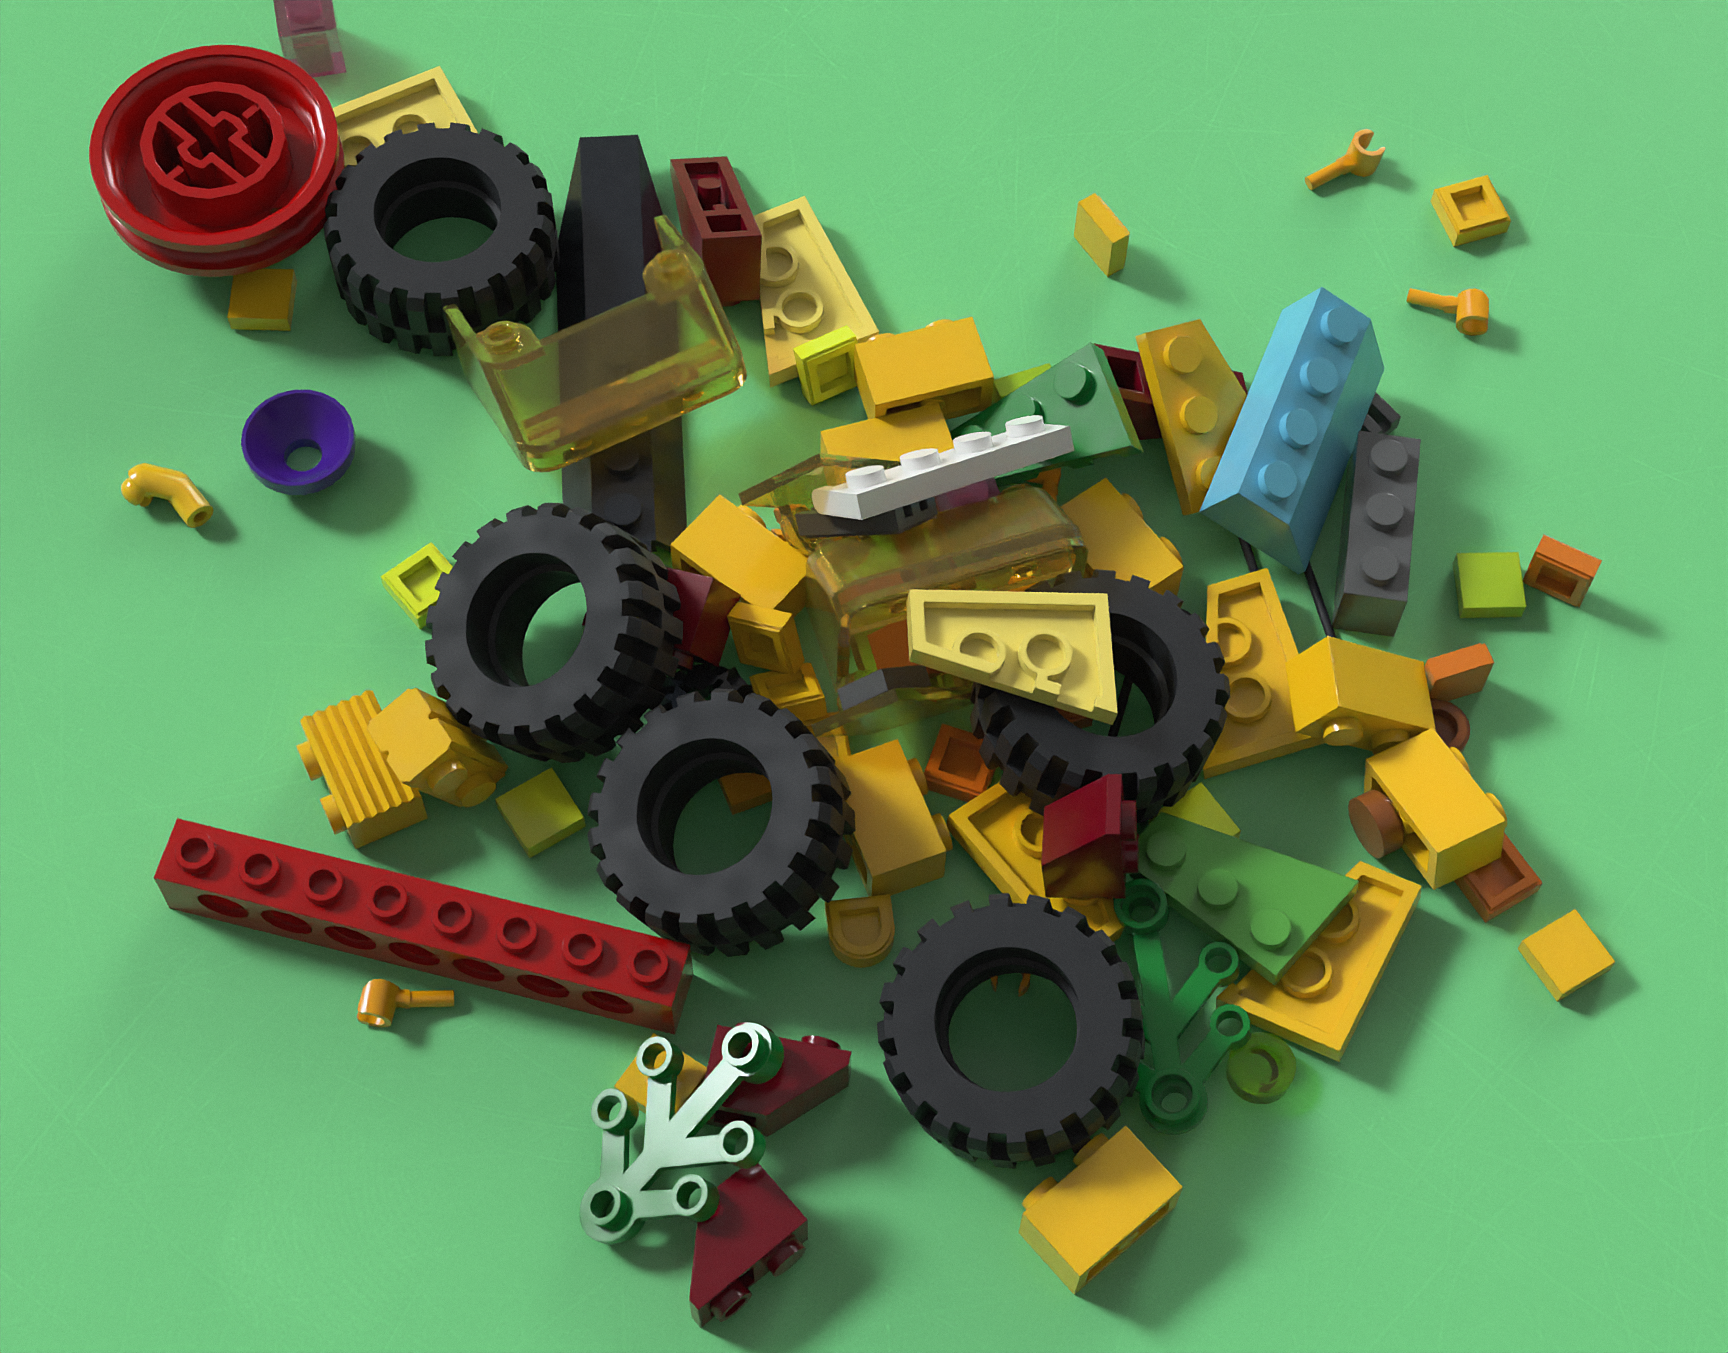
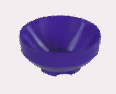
(293, 422)

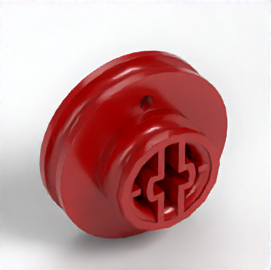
(216, 160)

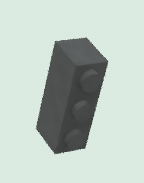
(1376, 534)

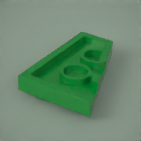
(1072, 394)

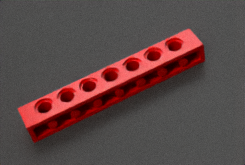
(426, 926)

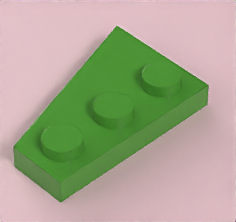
(1242, 892)

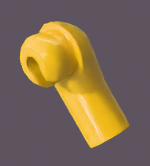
(169, 484)

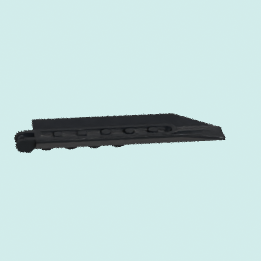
(603, 251)

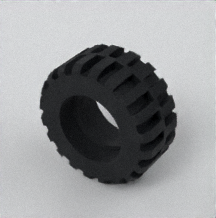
(427, 179)
(496, 594)
(1171, 666)
(658, 777)
(993, 943)

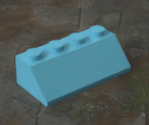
(1297, 428)

